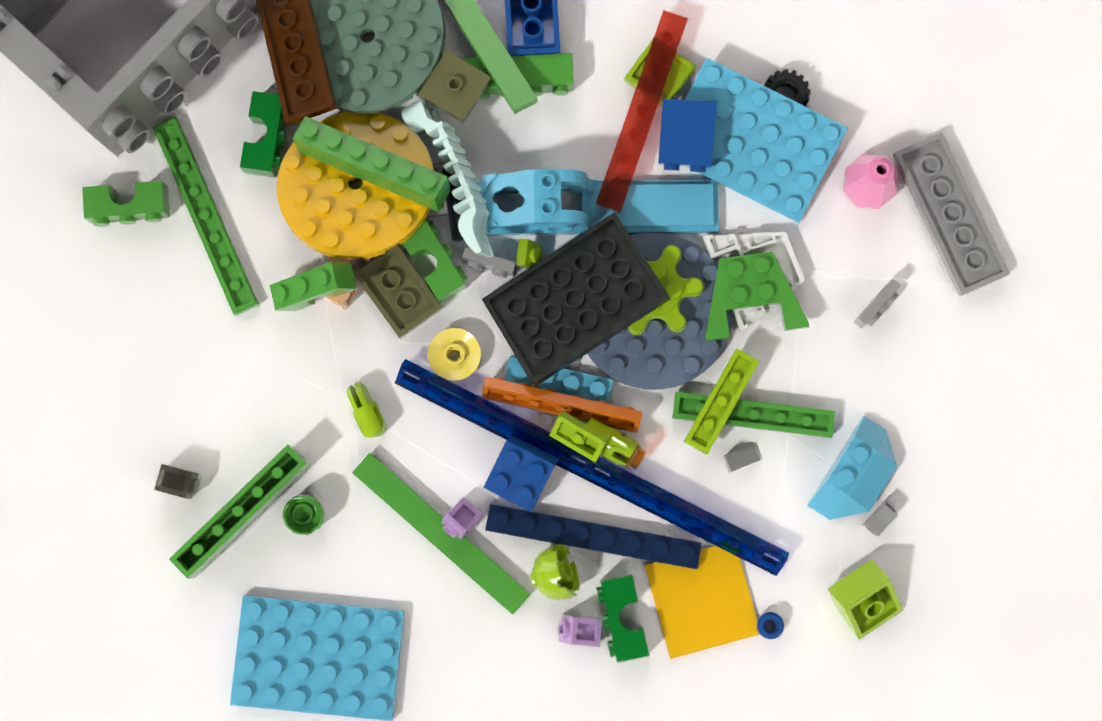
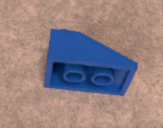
(532, 27)

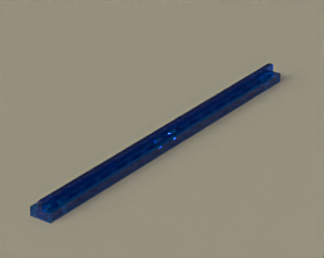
(620, 482)

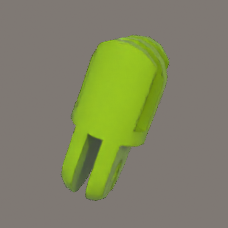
(366, 411)

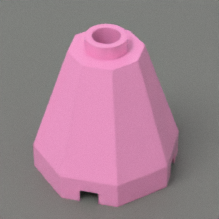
(871, 181)

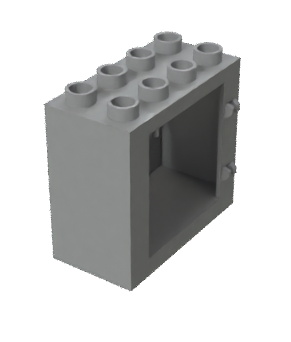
(145, 84)

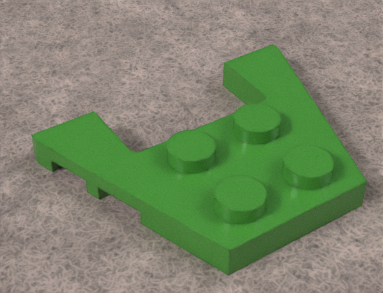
(750, 283)

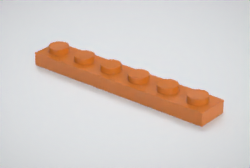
(554, 403)

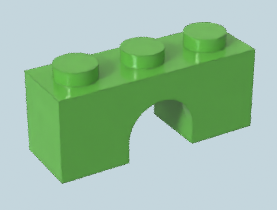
(149, 203)
(446, 279)
(304, 288)

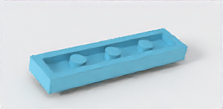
(565, 382)

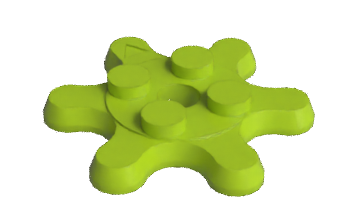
(676, 287)

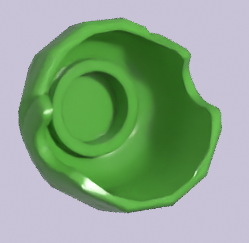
(303, 514)

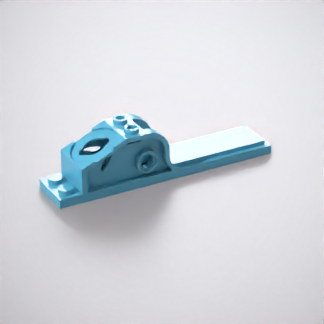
(648, 207)

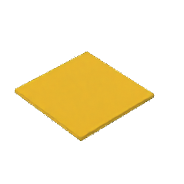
(704, 604)

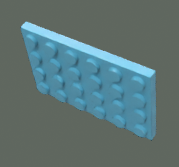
(765, 141)
(317, 658)

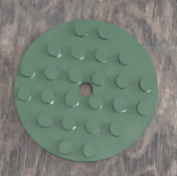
(392, 65)

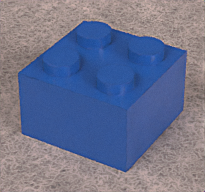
(520, 473)

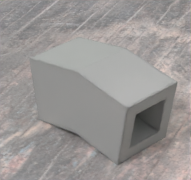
(880, 519)

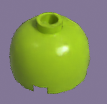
(554, 573)

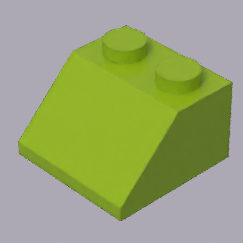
(865, 598)

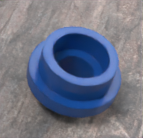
(778, 629)

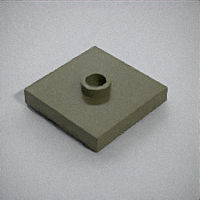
(455, 86)

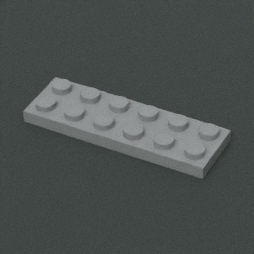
(951, 214)

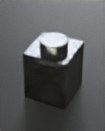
(177, 481)

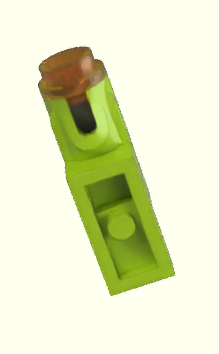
(597, 440)

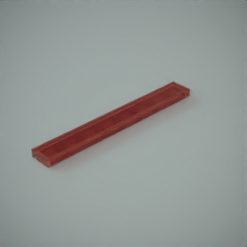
(641, 111)

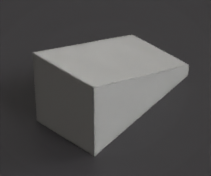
(741, 458)

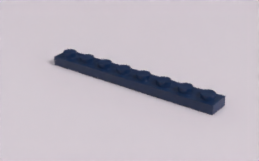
(593, 536)

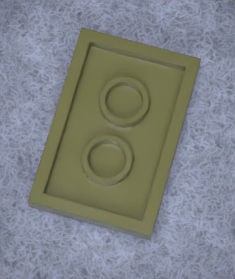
(398, 291)

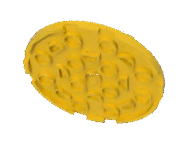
(343, 219)

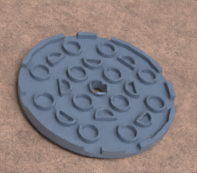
(659, 356)

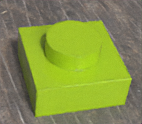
(528, 253)

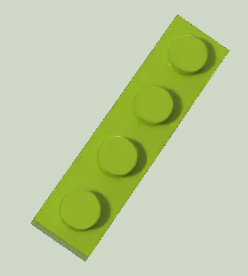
(721, 401)

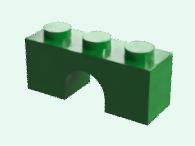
(264, 157)
(625, 642)

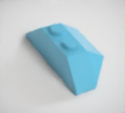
(856, 474)

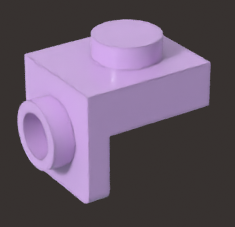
(461, 519)

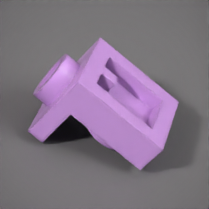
(580, 630)

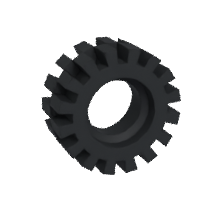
(792, 80)

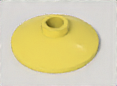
(454, 340)

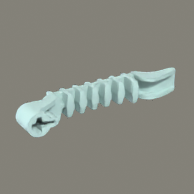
(474, 214)

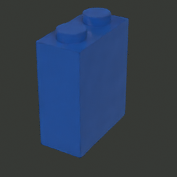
(687, 134)

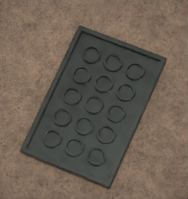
(575, 299)

